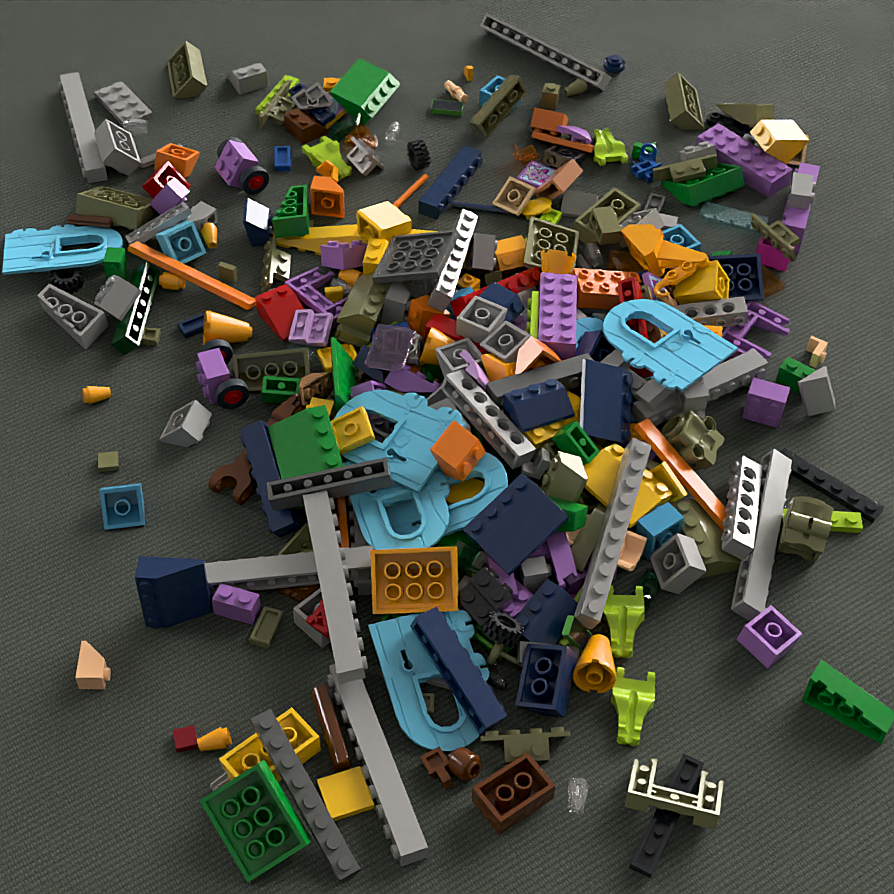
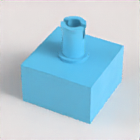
(181, 242)

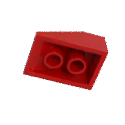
(278, 309)

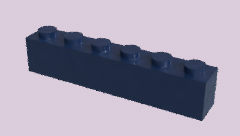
(450, 182)
(265, 469)
(458, 670)

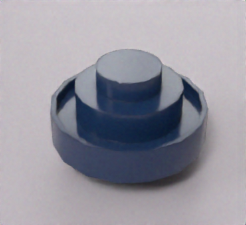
(614, 64)

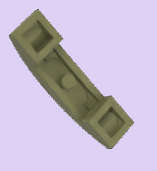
(587, 537)

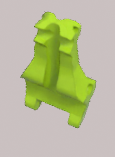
(608, 149)
(329, 151)
(623, 617)
(632, 703)

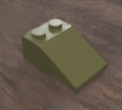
(748, 112)

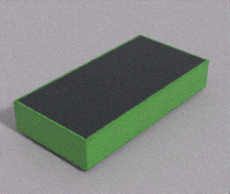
(447, 107)
(576, 632)

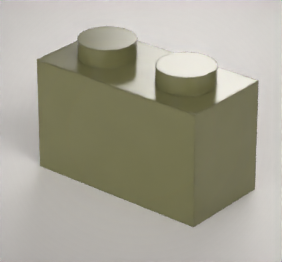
(605, 225)

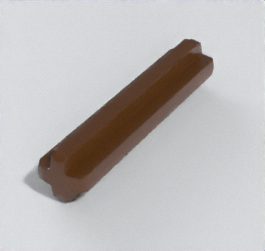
(89, 220)

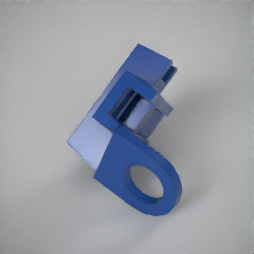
(646, 164)

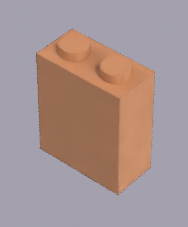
(559, 180)

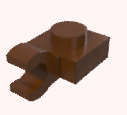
(436, 765)

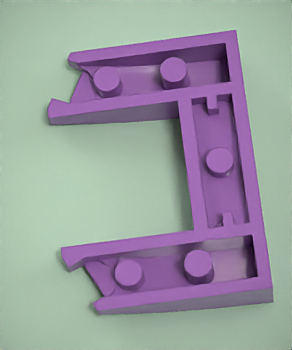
(306, 287)
(760, 317)
(554, 548)

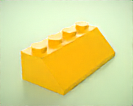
(251, 751)

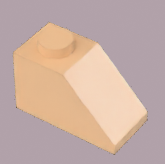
(91, 668)

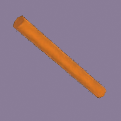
(410, 191)

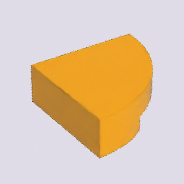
(468, 72)

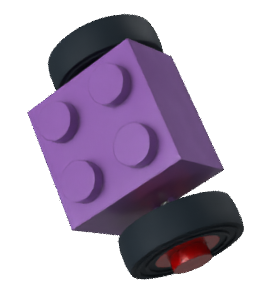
(240, 167)
(216, 378)

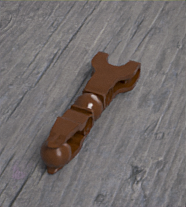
(239, 472)

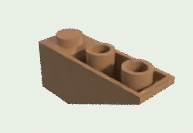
(315, 386)

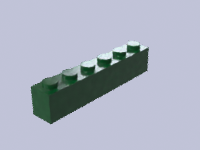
(130, 329)

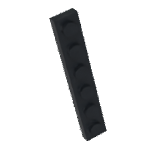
(833, 487)
(664, 820)

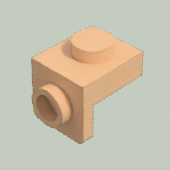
(817, 348)

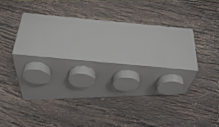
(75, 316)

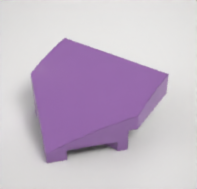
(577, 133)

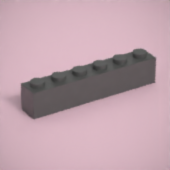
(566, 372)
(337, 481)

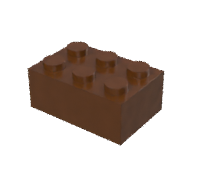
(513, 793)

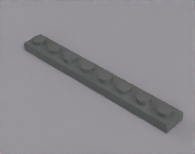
(304, 795)

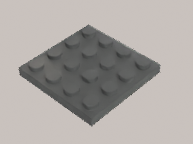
(415, 256)

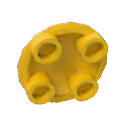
(537, 206)

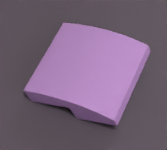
(311, 328)
(474, 370)

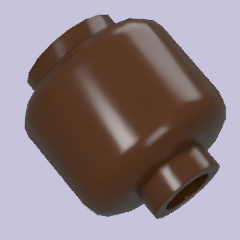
(464, 764)

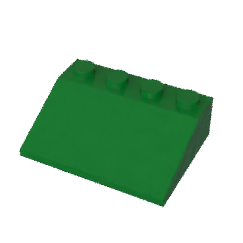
(364, 89)
(702, 189)
(343, 375)
(305, 443)
(256, 821)

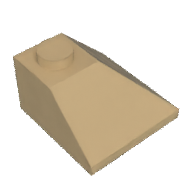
(514, 196)

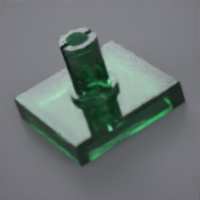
(466, 557)

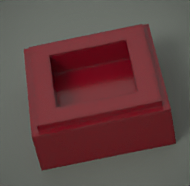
(185, 738)

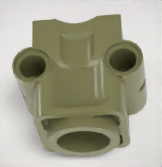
(693, 439)
(805, 528)

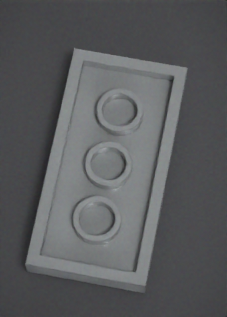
(122, 102)
(163, 222)

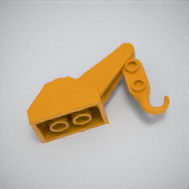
(656, 255)

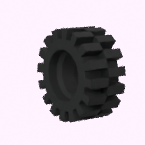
(418, 154)
(67, 285)
(502, 628)

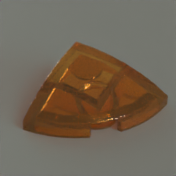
(364, 134)

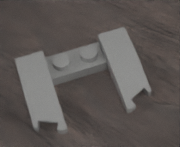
(649, 392)

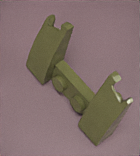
(703, 806)

